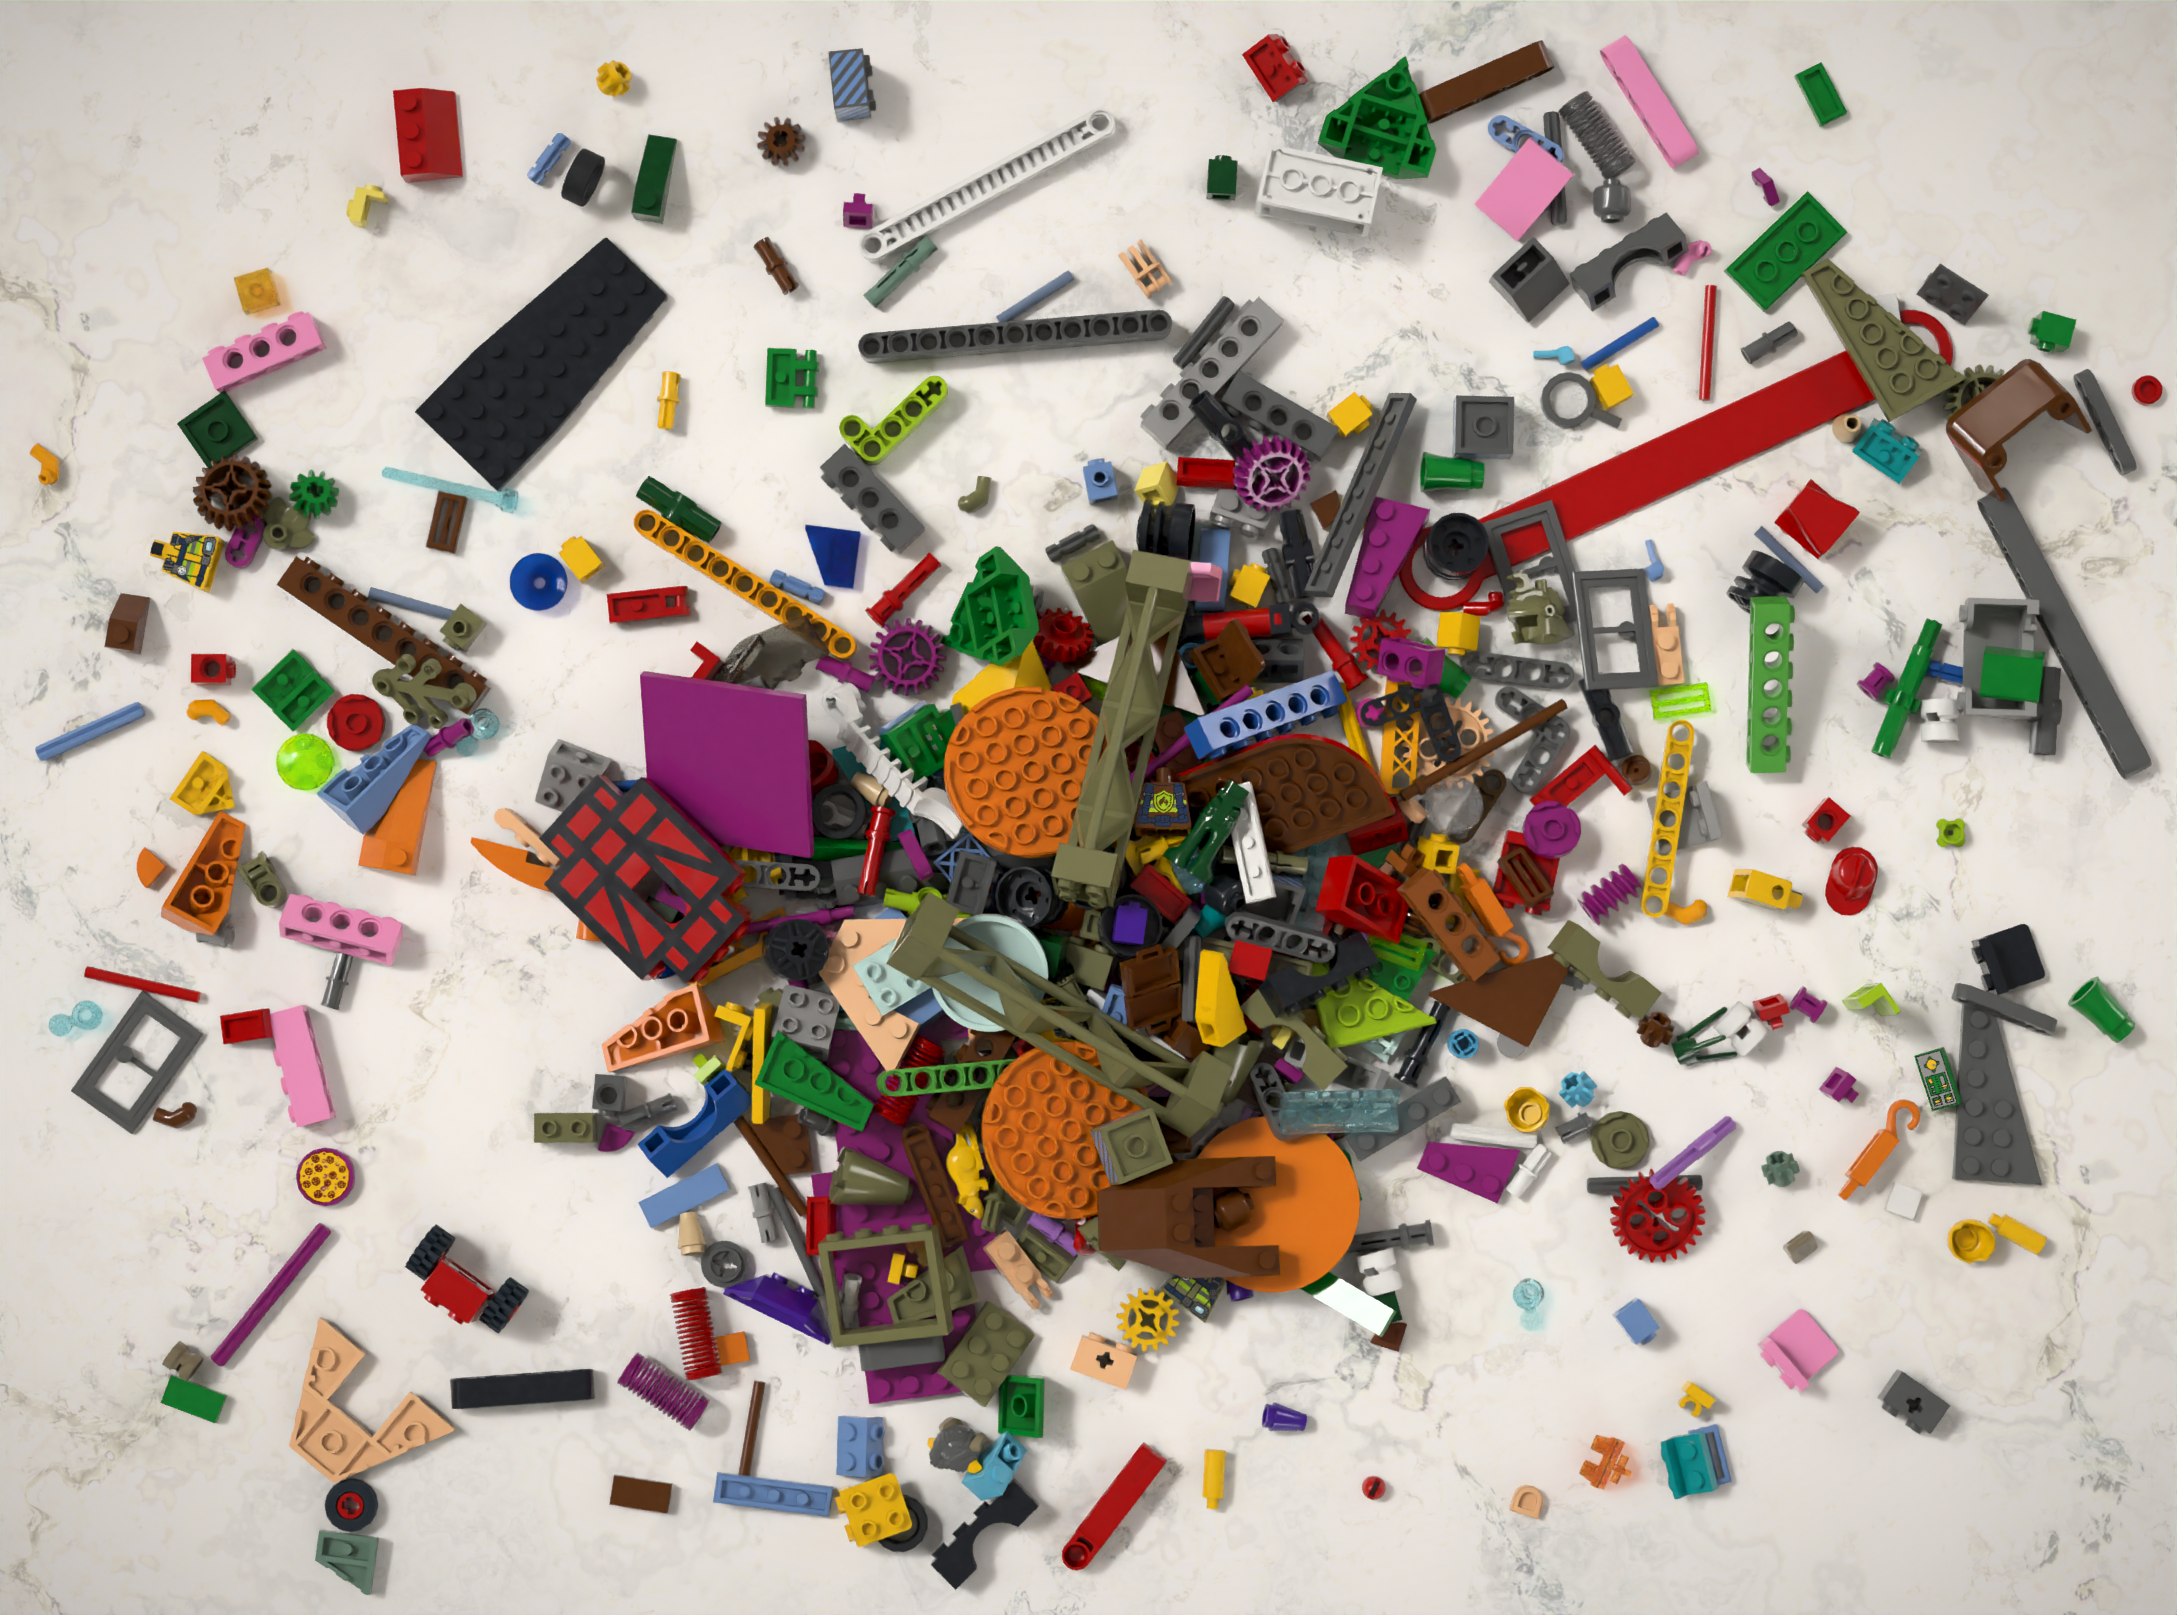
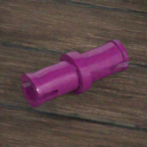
(845, 672)

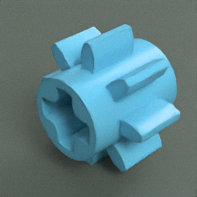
(1577, 1089)

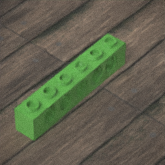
(1762, 614)

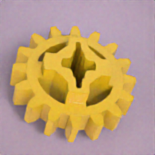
(1136, 1327)

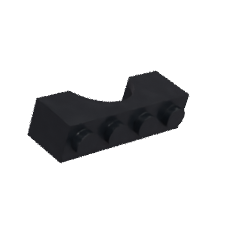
(1290, 989)
(957, 1560)

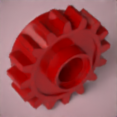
(1062, 636)

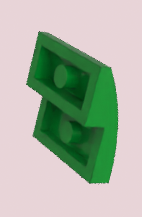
(292, 690)

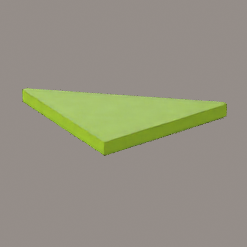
(1364, 1012)

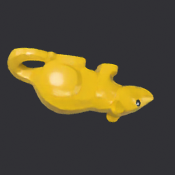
(963, 1167)

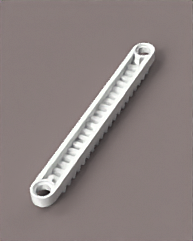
(986, 184)

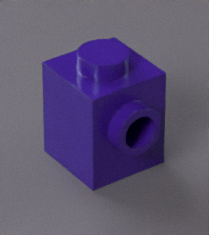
(1129, 924)

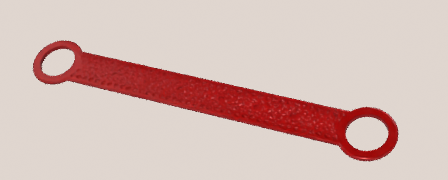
(1679, 459)

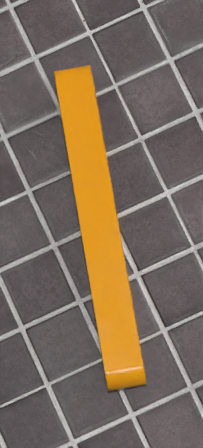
(733, 577)

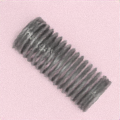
(1620, 164)

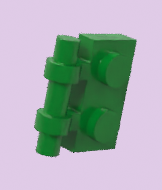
(781, 378)

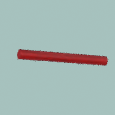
(1707, 342)
(142, 984)

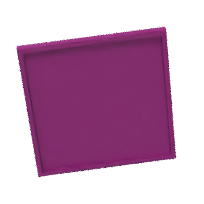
(732, 759)

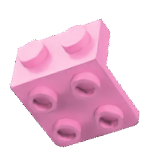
(1797, 1349)

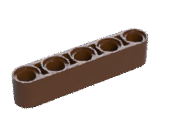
(1485, 81)

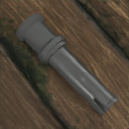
(1405, 1235)

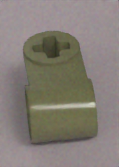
(260, 876)

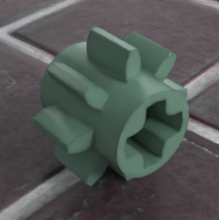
(1780, 1169)

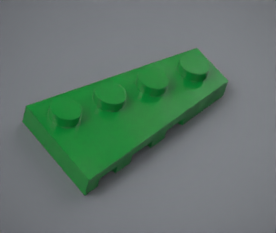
(807, 1081)

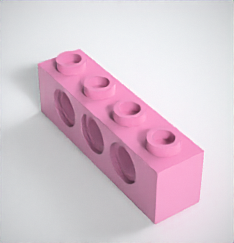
(307, 343)
(350, 941)

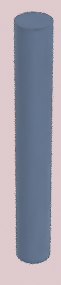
(1035, 297)
(1788, 559)
(409, 603)

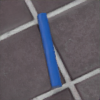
(1619, 344)

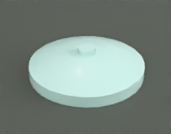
(1006, 937)

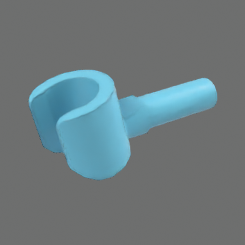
(1564, 354)

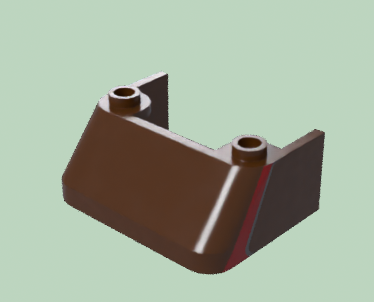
(2001, 412)

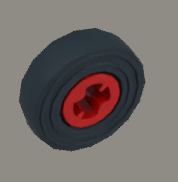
(340, 1515)

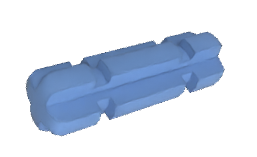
(548, 158)
(797, 587)

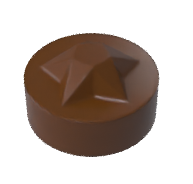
(1636, 770)

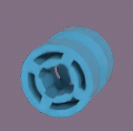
(1459, 1046)

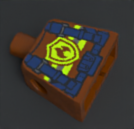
(1163, 807)

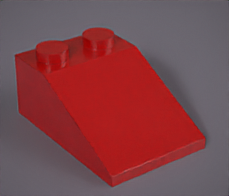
(1362, 898)

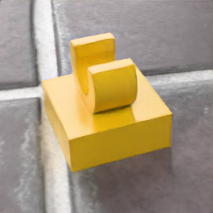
(899, 1268)
(1697, 1396)

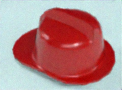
(822, 767)
(1851, 881)

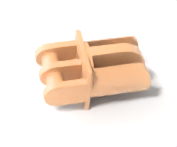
(1146, 271)

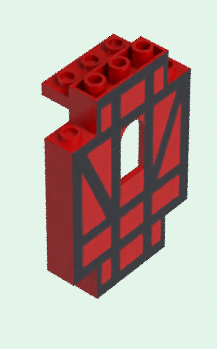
(607, 850)

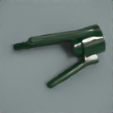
(1687, 1050)

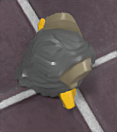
(956, 1447)

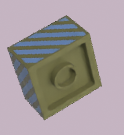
(1131, 1146)

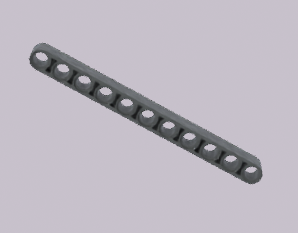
(1001, 330)
(2065, 635)

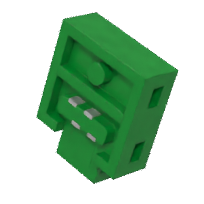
(921, 740)

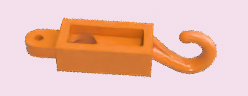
(1490, 913)
(1877, 1149)

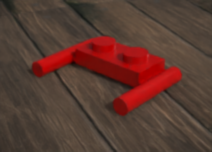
(1580, 777)

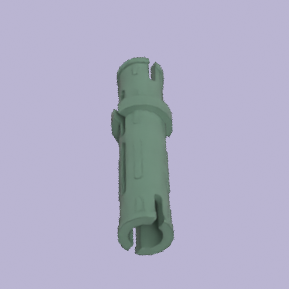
(895, 276)

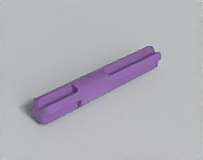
(1693, 1152)

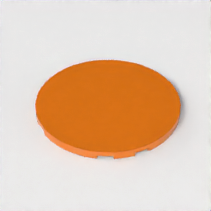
(1020, 769)
(1041, 1135)
(1307, 1212)

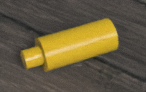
(2018, 1233)
(1213, 1477)

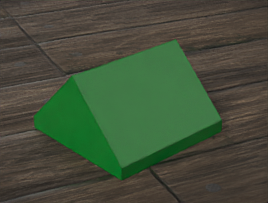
(2011, 674)
(1022, 1405)

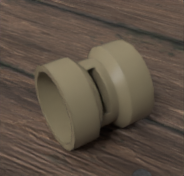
(183, 1361)

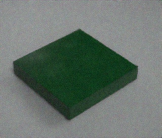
(217, 430)

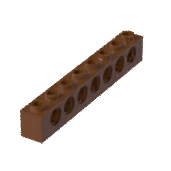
(296, 582)

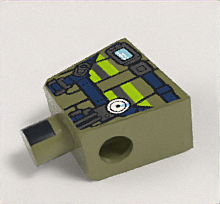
(1194, 1294)

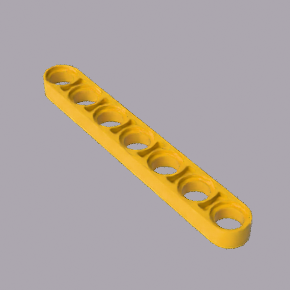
(1659, 831)

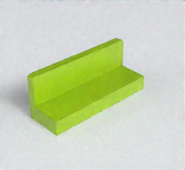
(1872, 994)

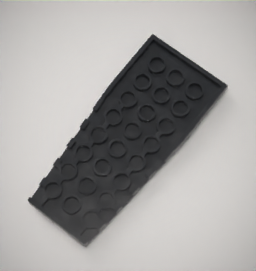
(542, 364)

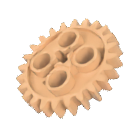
(1469, 722)

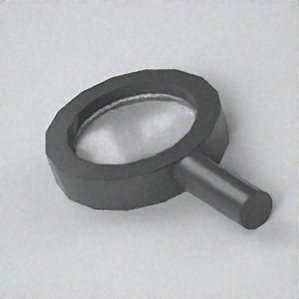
(1570, 400)

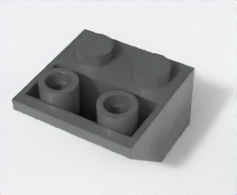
(1529, 280)

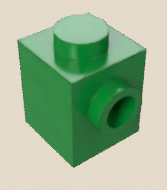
(2051, 332)

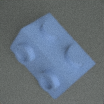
(860, 1446)

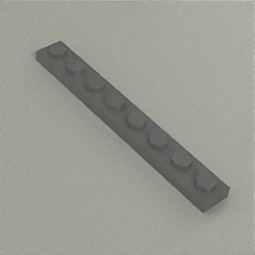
(1360, 495)

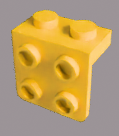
(736, 1014)
(873, 1509)

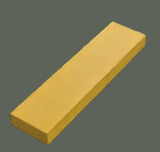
(761, 1046)

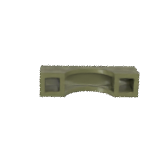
(1579, 950)
(1091, 965)
(1321, 1062)

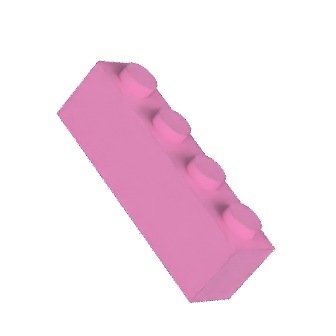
(301, 1067)

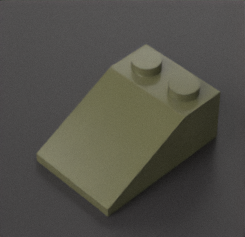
(1100, 589)

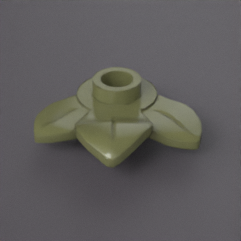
(290, 523)

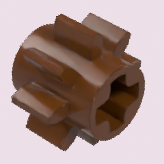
(1655, 1029)

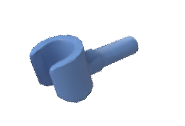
(1656, 569)

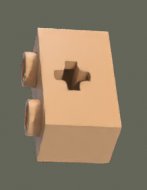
(1086, 1360)

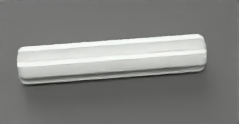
(1493, 1135)

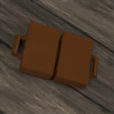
(1152, 988)

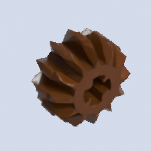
(770, 145)

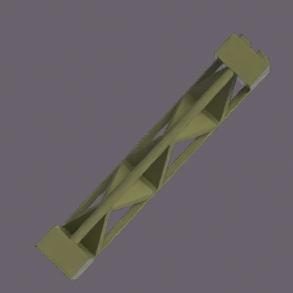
(1131, 707)
(922, 957)

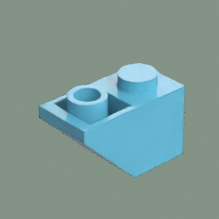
(998, 1465)

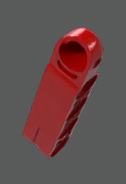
(1112, 1507)

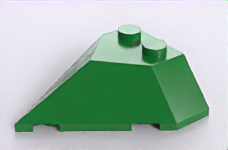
(1383, 127)
(995, 611)

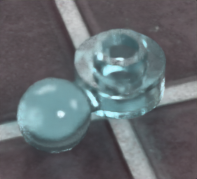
(470, 745)
(61, 1024)
(1530, 1319)

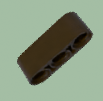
(1489, 799)

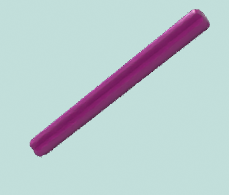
(270, 1294)

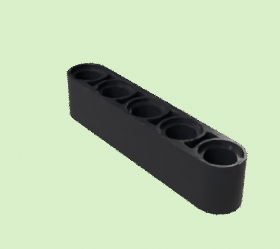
(522, 1388)

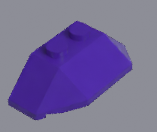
(784, 1303)

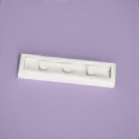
(1252, 852)

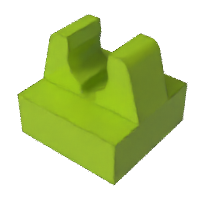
(707, 1068)

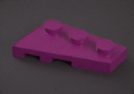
(1470, 1167)

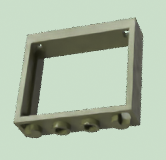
(895, 1331)

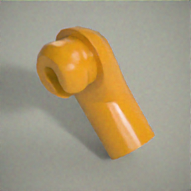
(49, 464)
(208, 707)
(1689, 914)

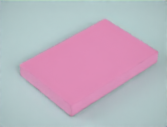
(1524, 189)

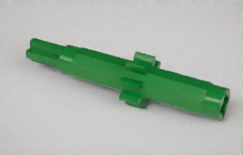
(1903, 698)

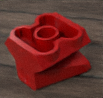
(1816, 519)

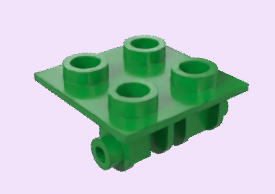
(1397, 978)

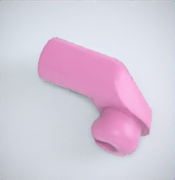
(1697, 251)

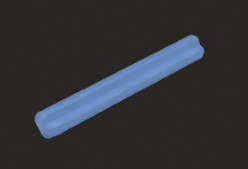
(90, 731)

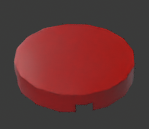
(356, 722)

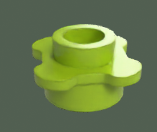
(1956, 826)

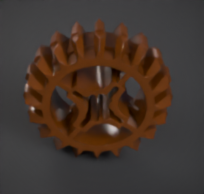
(230, 471)

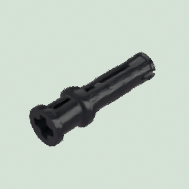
(1417, 1056)

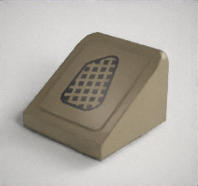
(1800, 1246)

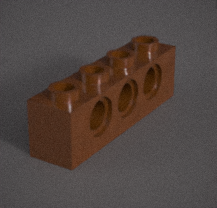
(955, 1117)

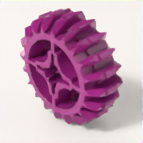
(1259, 492)
(883, 648)

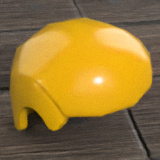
(1527, 1109)
(1971, 1241)

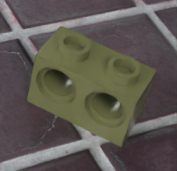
(565, 1127)

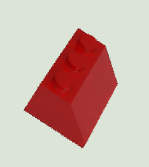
(427, 134)

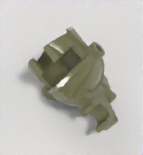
(1536, 612)

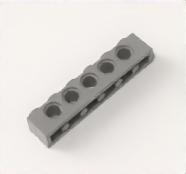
(1267, 324)

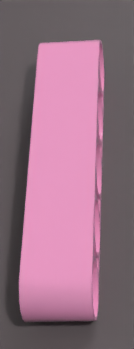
(1649, 102)

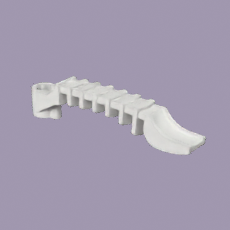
(932, 803)

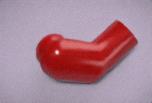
(1494, 603)

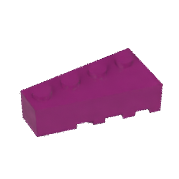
(1386, 543)

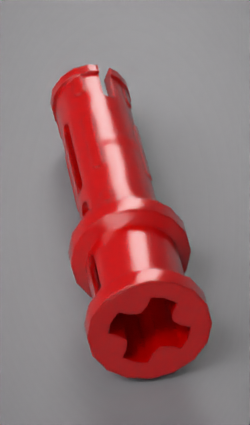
(893, 600)
(1342, 661)
(877, 837)

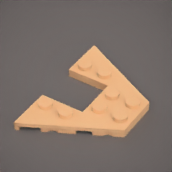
(887, 1034)
(333, 1439)

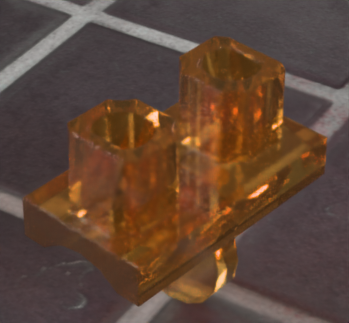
(1600, 1473)

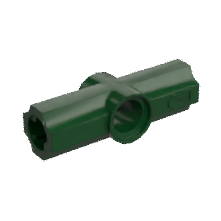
(678, 509)

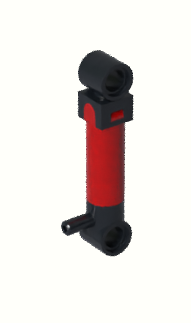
(1261, 622)

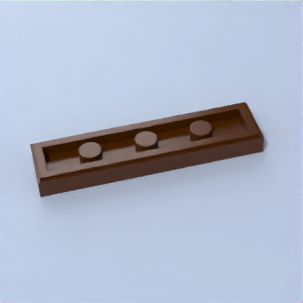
(935, 1188)

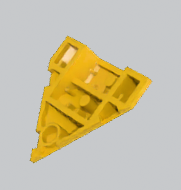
(1021, 672)

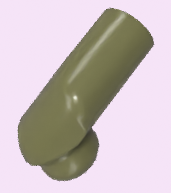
(978, 498)

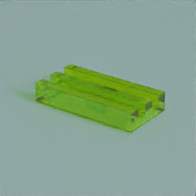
(1655, 704)
(1397, 959)

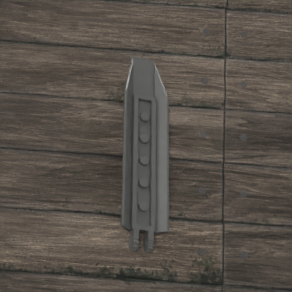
(899, 875)

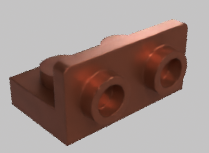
(1168, 731)

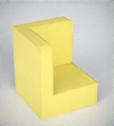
(1157, 484)

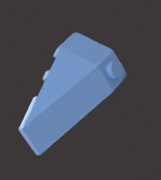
(368, 789)

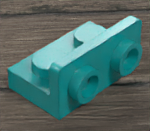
(1887, 450)
(1688, 1464)

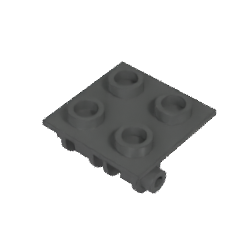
(1952, 294)

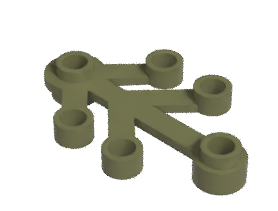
(389, 684)

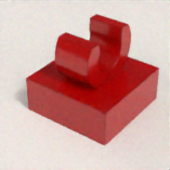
(1771, 1010)

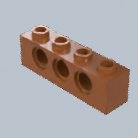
(1417, 893)

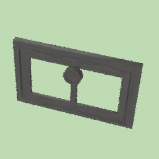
(1557, 543)
(1641, 628)
(115, 1047)

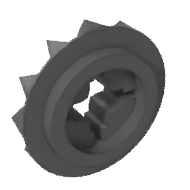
(717, 1252)

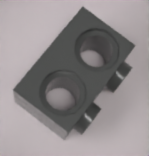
(1282, 659)

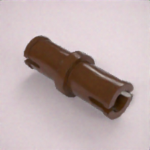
(776, 265)

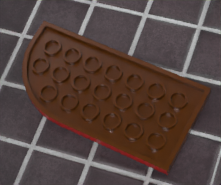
(1302, 789)

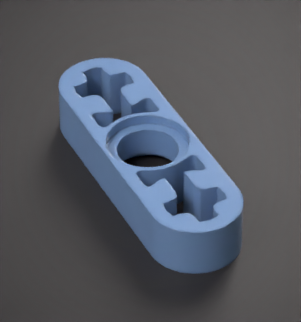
(1512, 125)

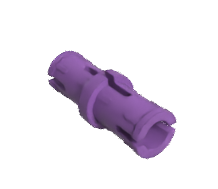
(1054, 1231)

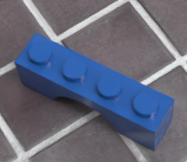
(673, 1146)

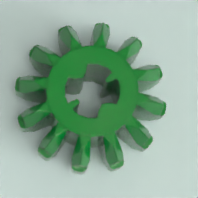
(305, 499)

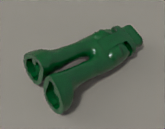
(1219, 818)

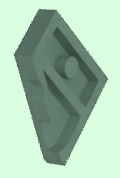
(349, 1557)

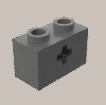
(1929, 1408)

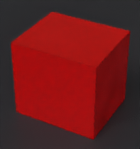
(1250, 961)

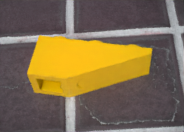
(1216, 1003)

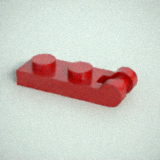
(647, 604)

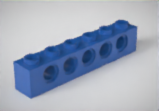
(1265, 715)

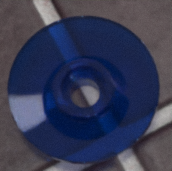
(528, 571)

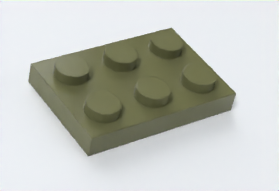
(985, 1353)

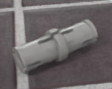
(763, 1212)

